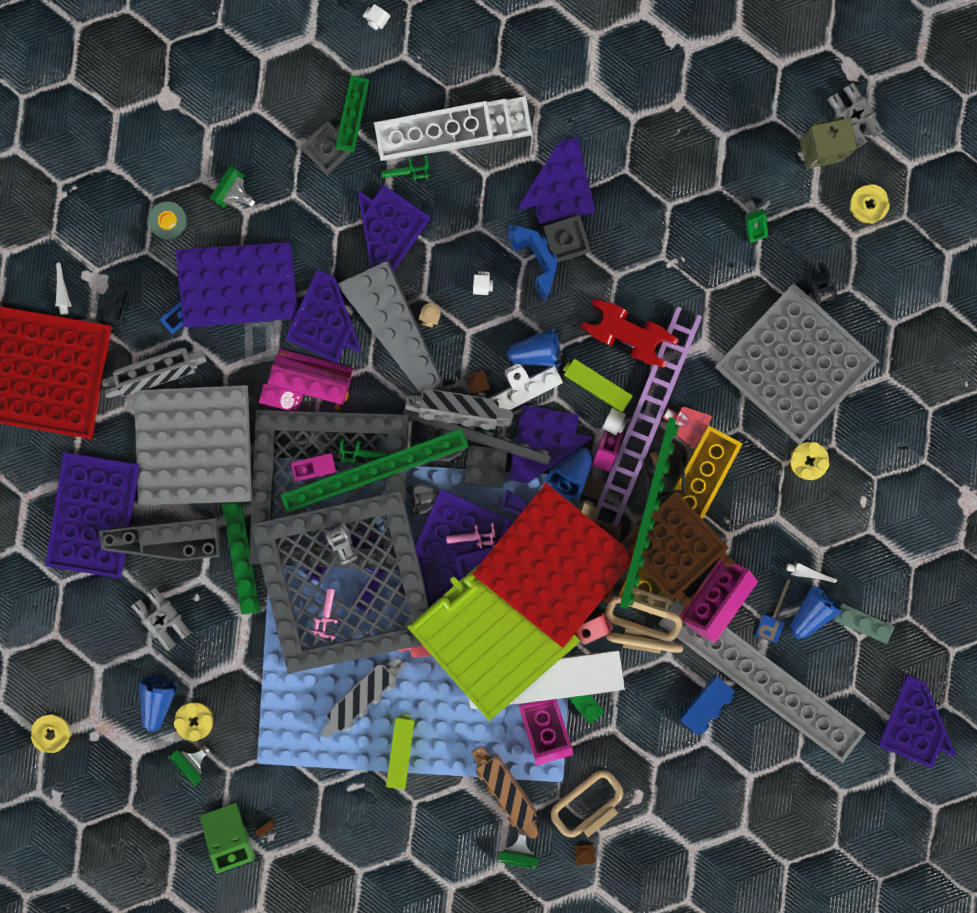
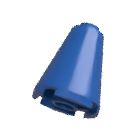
(537, 350)
(571, 474)
(814, 613)
(155, 700)

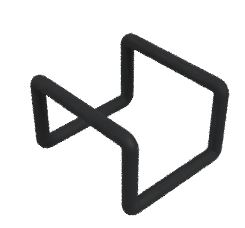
(646, 474)

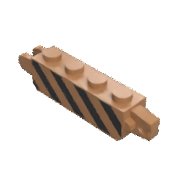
(507, 791)

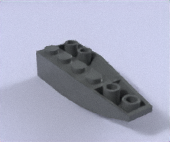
(167, 540)

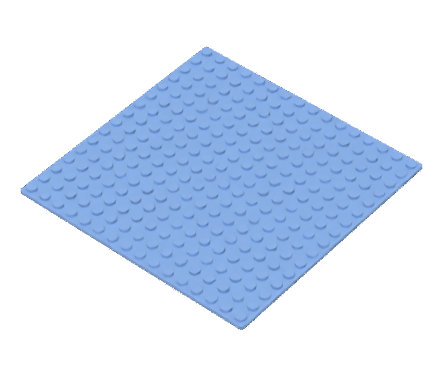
(444, 727)

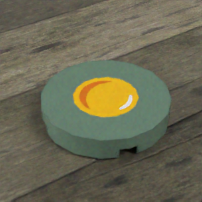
(167, 220)

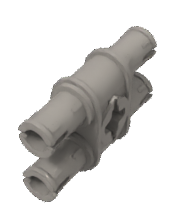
(859, 105)
(150, 619)

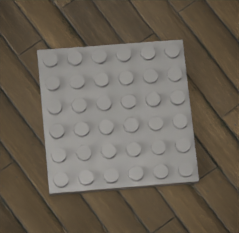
(796, 364)
(193, 445)

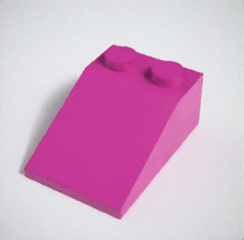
(545, 731)

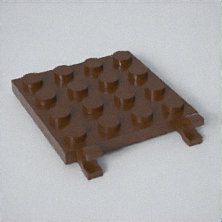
(678, 547)

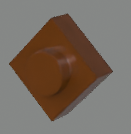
(477, 382)
(593, 488)
(584, 854)

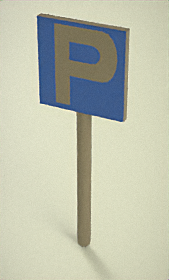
(770, 627)

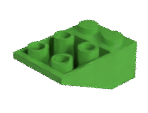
(227, 838)

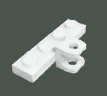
(524, 387)

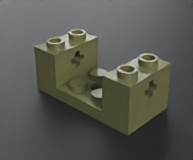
(828, 142)

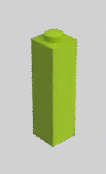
(597, 385)
(400, 751)

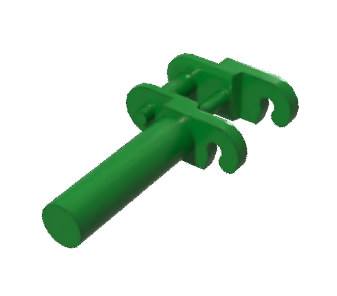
(407, 170)
(361, 453)

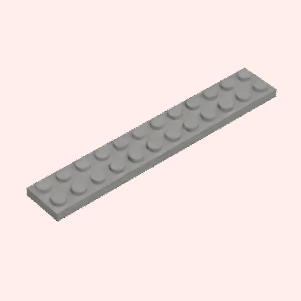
(773, 687)

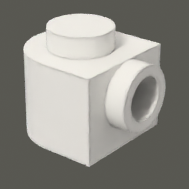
(376, 17)
(482, 284)
(614, 422)

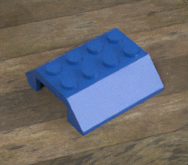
(522, 237)

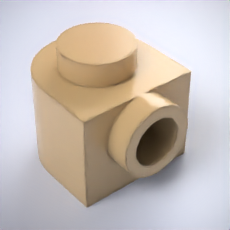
(430, 315)

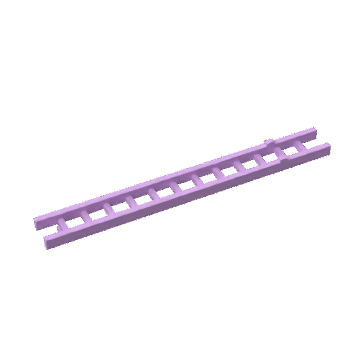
(637, 414)

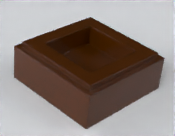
(266, 827)

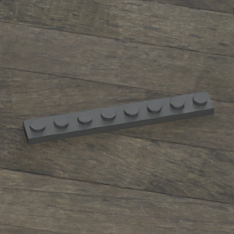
(484, 438)

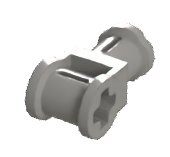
(341, 543)

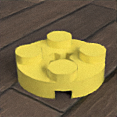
(880, 203)
(814, 451)
(191, 710)
(50, 744)

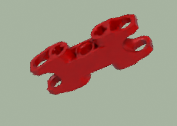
(642, 339)

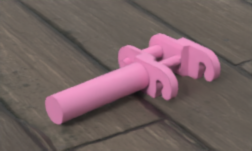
(473, 536)
(326, 615)

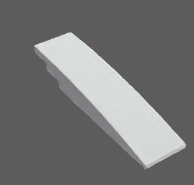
(453, 128)
(575, 677)

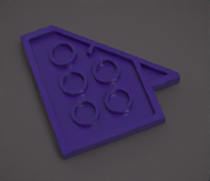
(561, 186)
(390, 226)
(323, 320)
(546, 431)
(916, 726)

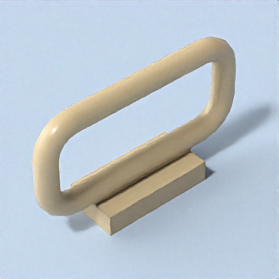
(649, 603)
(639, 641)
(598, 818)

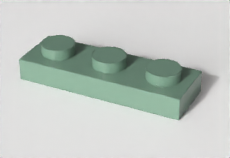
(864, 623)

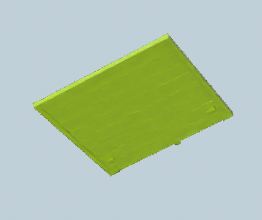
(486, 644)

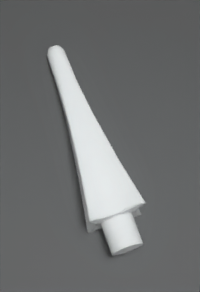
(62, 298)
(803, 571)

